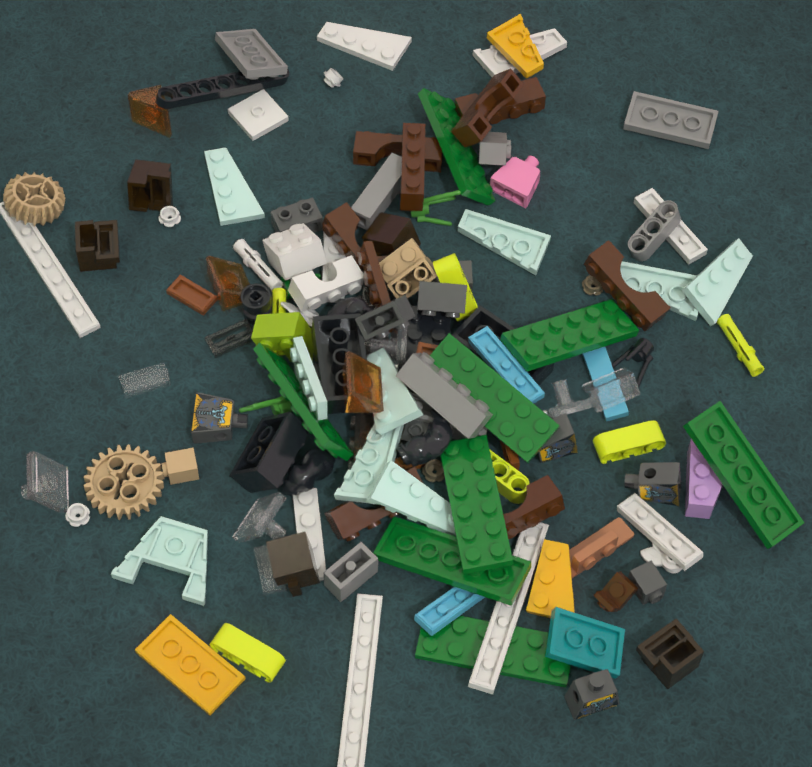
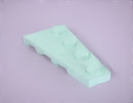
(231, 192)
(511, 241)
(664, 282)
(716, 283)
(308, 378)
(397, 400)
(369, 465)
(410, 497)

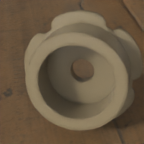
(586, 284)
(431, 466)

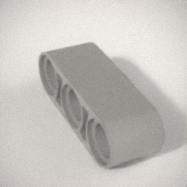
(656, 220)

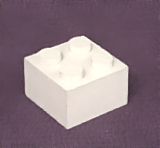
(294, 251)

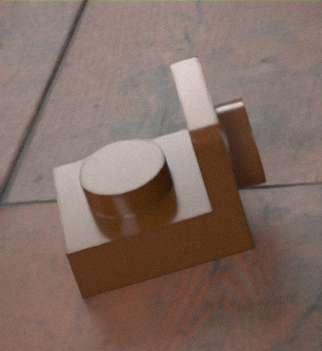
(616, 593)

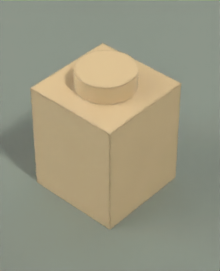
(180, 466)

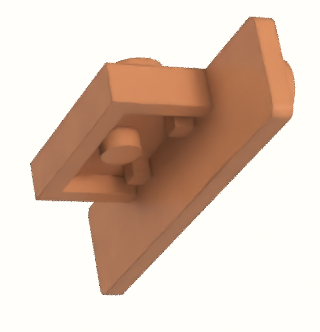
(599, 545)

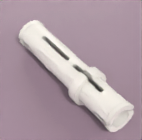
(253, 259)

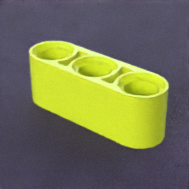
(450, 271)
(628, 441)
(511, 479)
(248, 651)

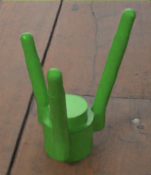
(434, 200)
(278, 406)

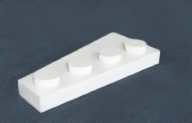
(547, 44)
(371, 45)

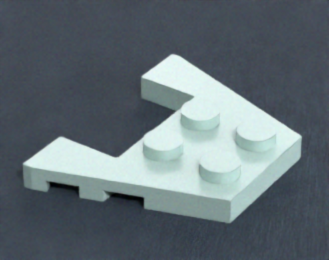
(175, 548)

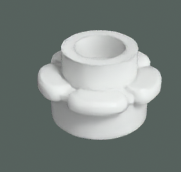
(333, 78)
(169, 211)
(75, 509)

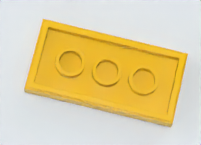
(190, 664)

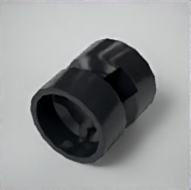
(255, 301)

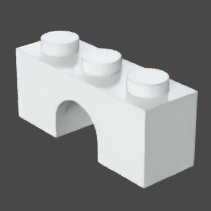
(312, 292)

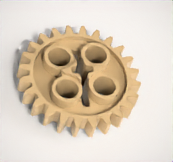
(143, 487)

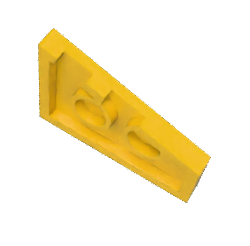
(516, 46)
(552, 581)

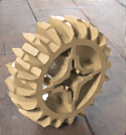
(34, 198)

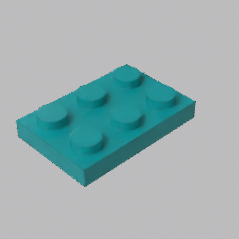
(585, 642)

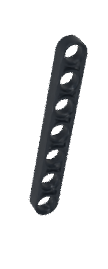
(216, 91)

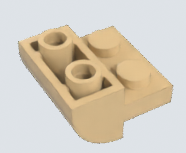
(406, 269)

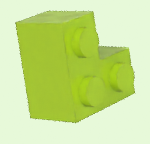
(279, 329)

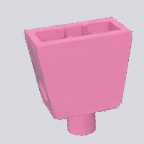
(517, 180)

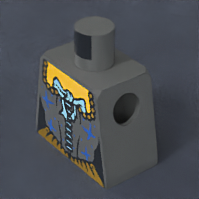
(215, 419)
(561, 443)
(657, 482)
(594, 692)

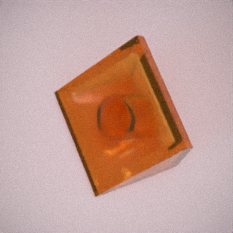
(146, 111)
(227, 281)
(362, 385)

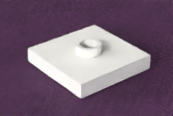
(258, 114)

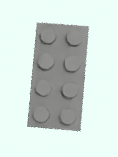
(251, 53)
(670, 120)

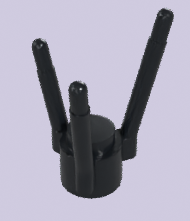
(638, 352)

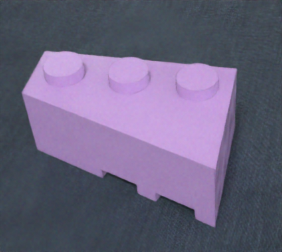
(701, 485)

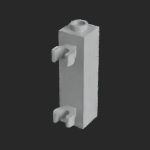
(379, 191)

